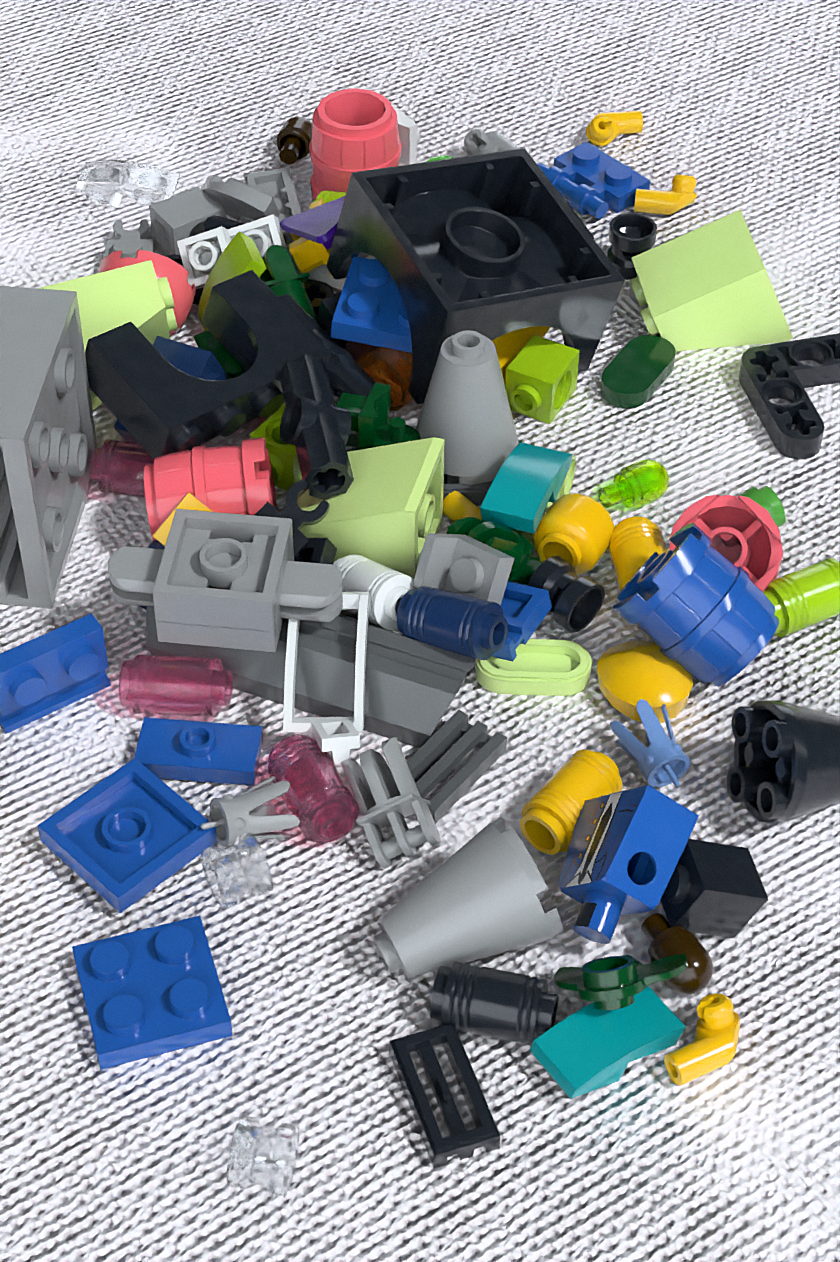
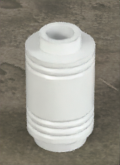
(384, 586)

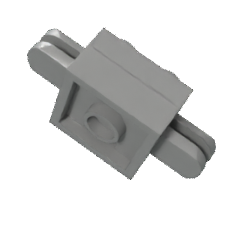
(225, 581)

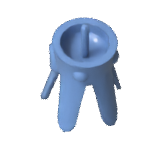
(663, 759)

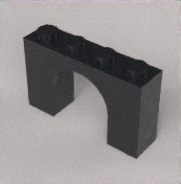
(179, 411)

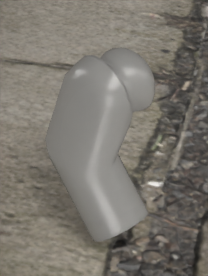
(479, 142)

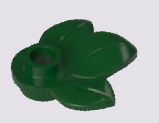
(616, 979)

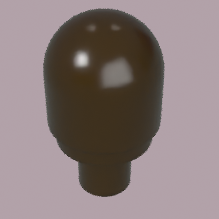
(294, 139)
(677, 941)

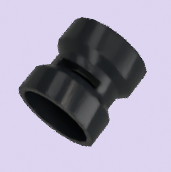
(629, 237)
(572, 597)

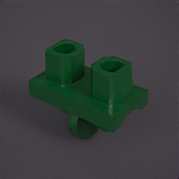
(372, 420)

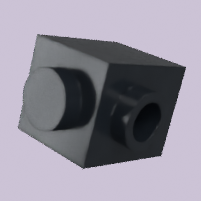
(713, 889)

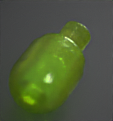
(636, 485)

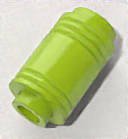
(806, 596)

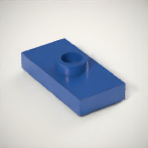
(200, 750)

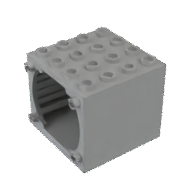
(43, 440)

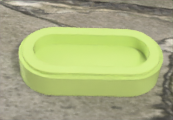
(539, 668)

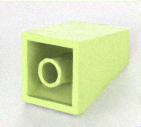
(709, 289)
(121, 297)
(387, 506)

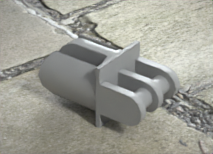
(387, 797)

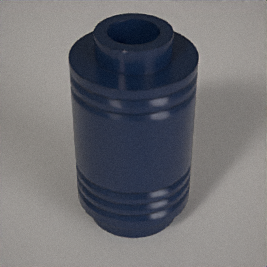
(453, 622)

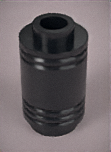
(493, 1002)

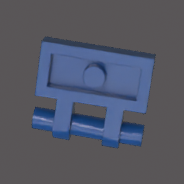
(594, 180)

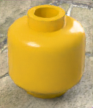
(574, 530)

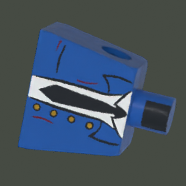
(623, 857)

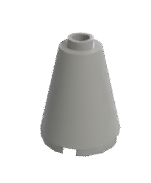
(469, 409)
(469, 907)

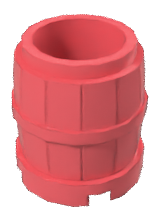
(351, 134)
(220, 477)

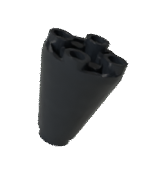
(784, 760)

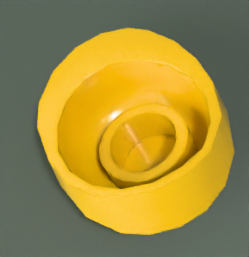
(642, 672)

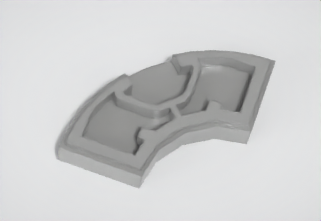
(240, 198)

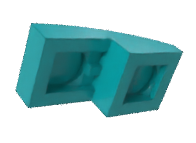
(525, 486)
(597, 1045)

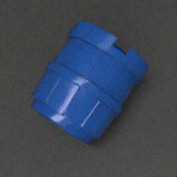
(699, 608)

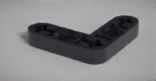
(788, 382)

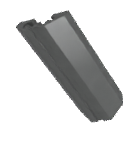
(404, 678)

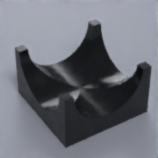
(479, 251)

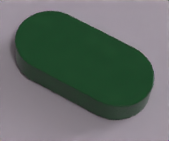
(637, 371)

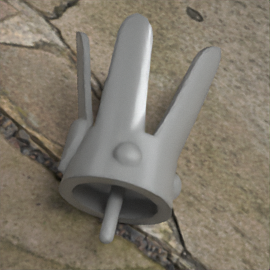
(246, 813)

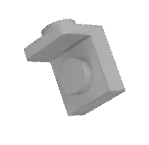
(463, 567)

